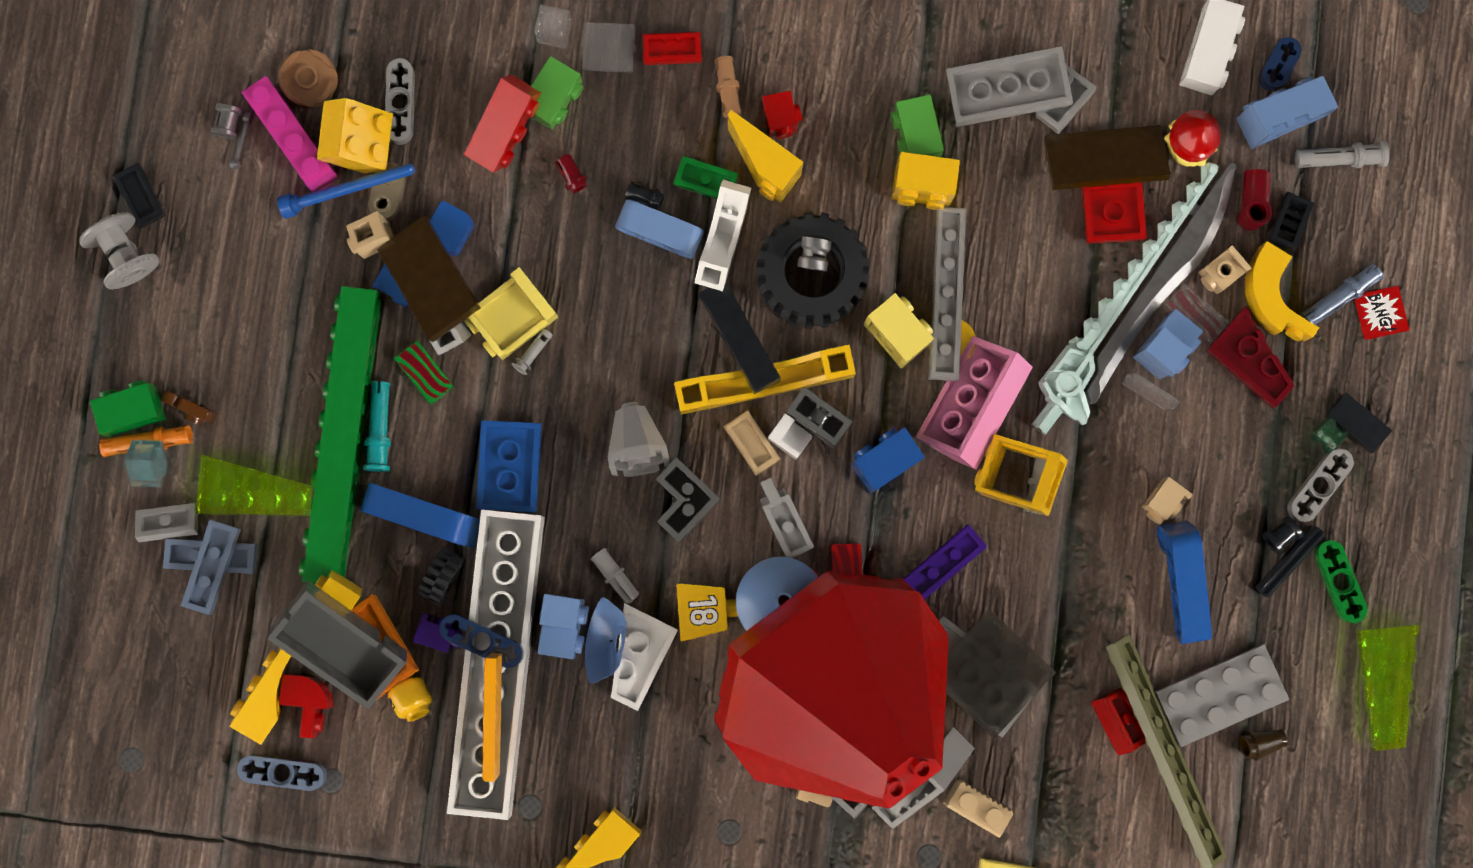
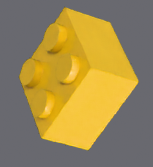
(354, 135)
(925, 180)

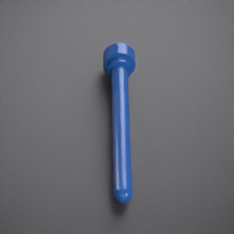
(290, 204)

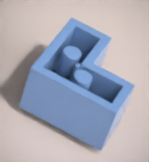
(1169, 345)
(561, 626)

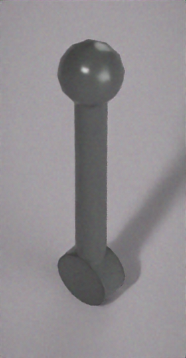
(234, 162)

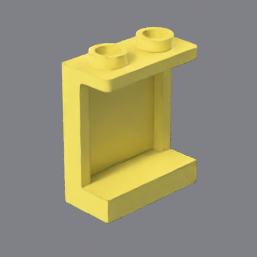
(511, 316)

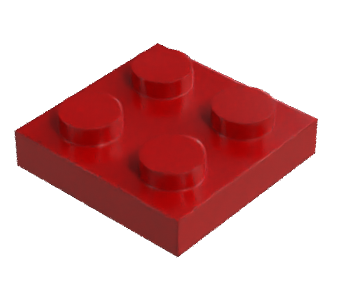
(1114, 213)

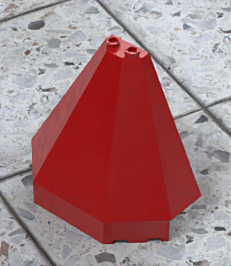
(840, 691)

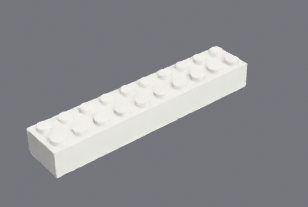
(505, 603)

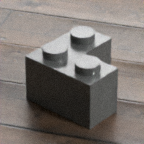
(692, 498)

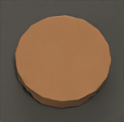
(308, 78)

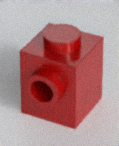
(781, 114)

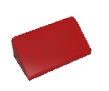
(1119, 721)

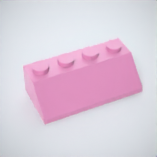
(975, 405)

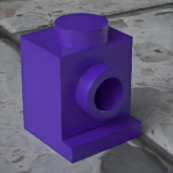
(429, 634)

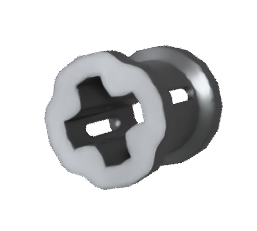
(226, 121)

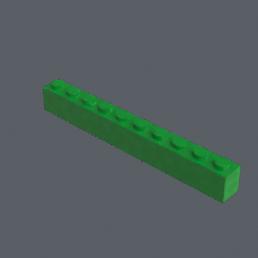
(342, 433)

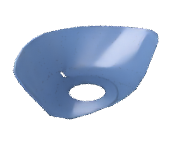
(600, 653)

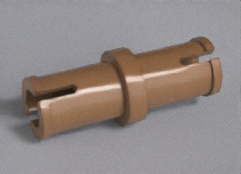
(727, 85)

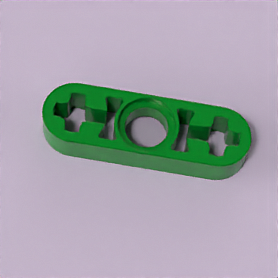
(1340, 604)

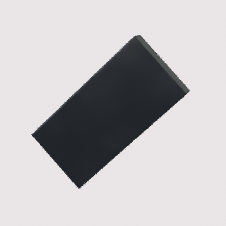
(139, 195)
(1359, 423)

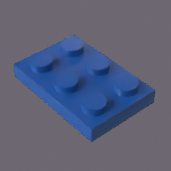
(509, 466)

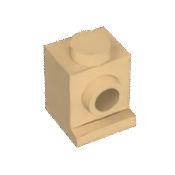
(369, 234)
(1234, 265)
(1165, 500)

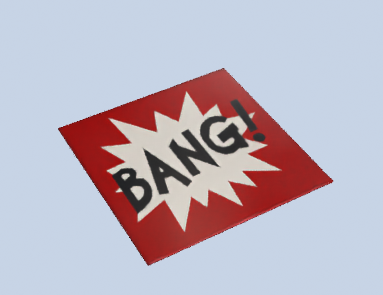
(1381, 313)

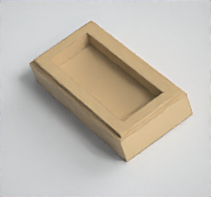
(751, 443)

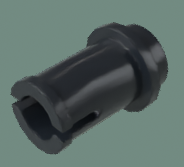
(644, 196)

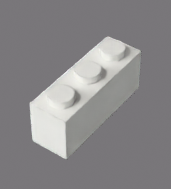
(1212, 46)

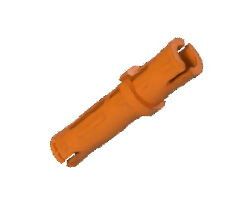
(169, 437)

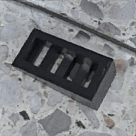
(1281, 239)

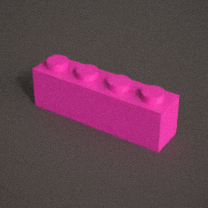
(289, 134)

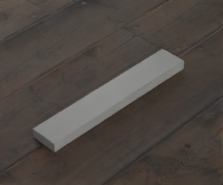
(947, 294)

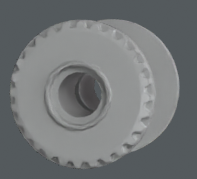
(119, 250)

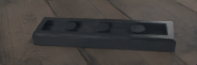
(740, 338)

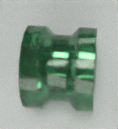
(1329, 435)

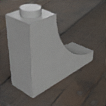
(955, 754)

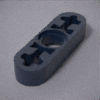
(464, 624)

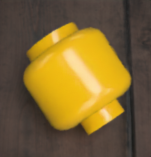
(410, 699)

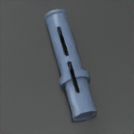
(1352, 288)

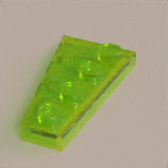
(245, 491)
(1386, 674)

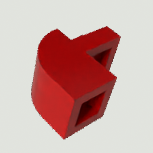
(310, 694)

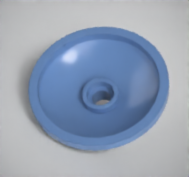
(764, 585)

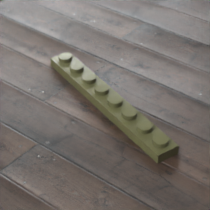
(1166, 752)

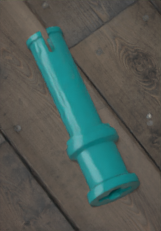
(377, 442)

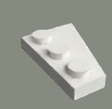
(642, 655)

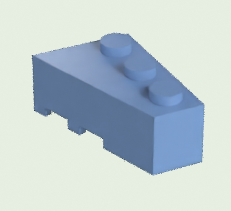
(1286, 111)

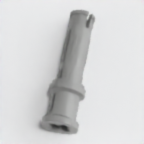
(1356, 156)

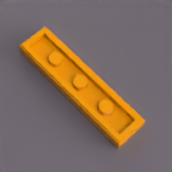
(492, 717)

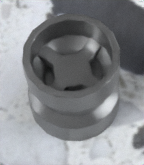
(819, 248)

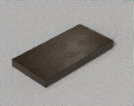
(1106, 157)
(428, 278)

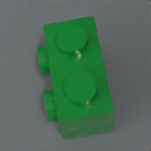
(127, 409)

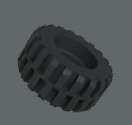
(812, 310)

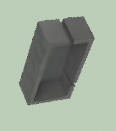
(337, 645)

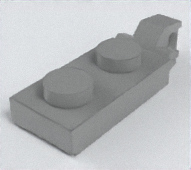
(784, 520)

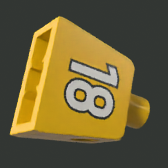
(703, 610)

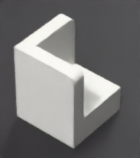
(789, 437)

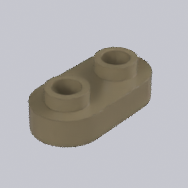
(389, 191)

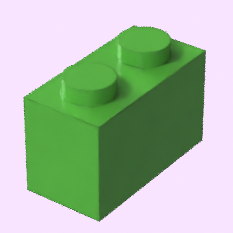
(557, 87)
(917, 127)

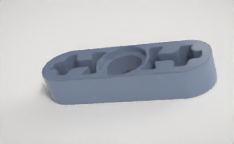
(261, 761)

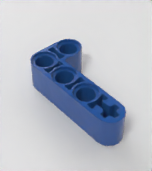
(421, 515)
(1187, 580)

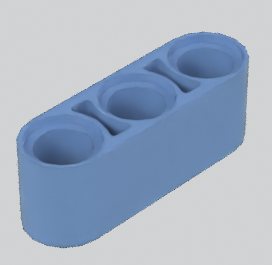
(659, 229)

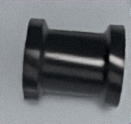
(1282, 535)

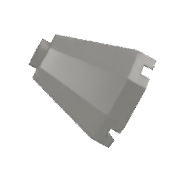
(635, 442)

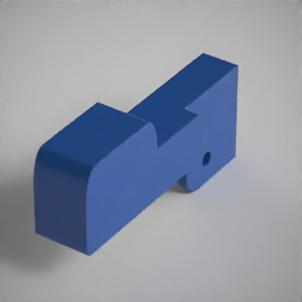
(453, 229)

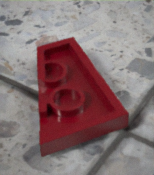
(1247, 356)

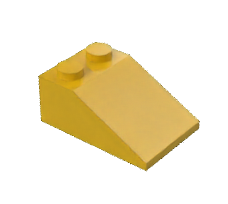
(769, 163)

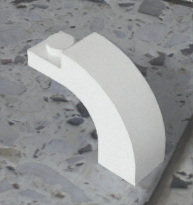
(723, 235)

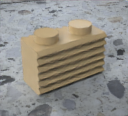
(978, 807)

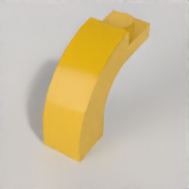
(1265, 298)

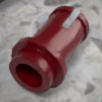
(571, 174)

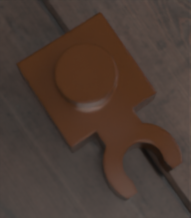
(194, 412)

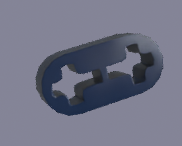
(1285, 67)

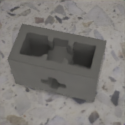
(818, 417)

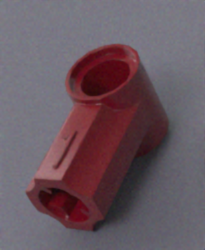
(1255, 197)

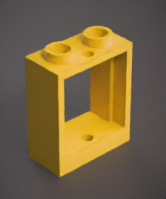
(1048, 482)

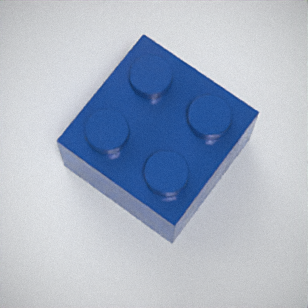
(887, 460)

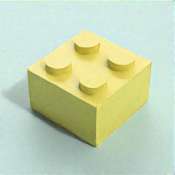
(899, 330)

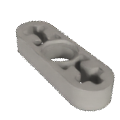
(408, 80)
(1314, 507)

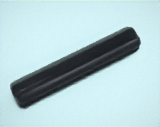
(1290, 561)

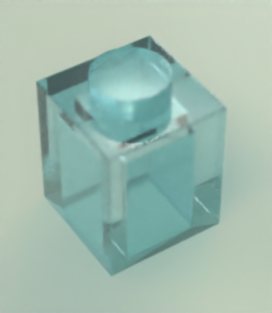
(146, 463)

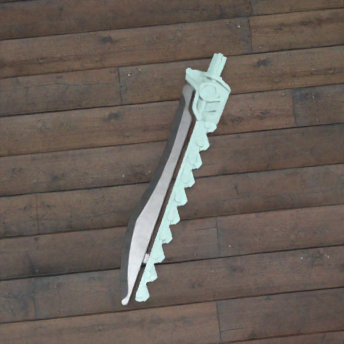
(1071, 371)

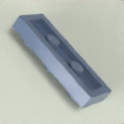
(183, 554)
(210, 567)

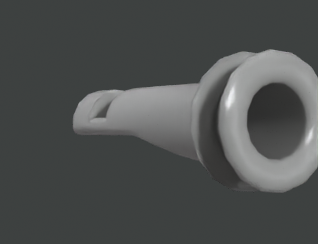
(531, 353)

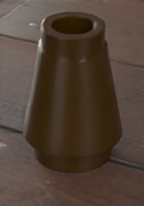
(1262, 743)

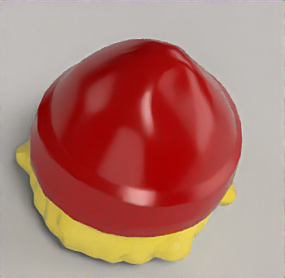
(1193, 138)

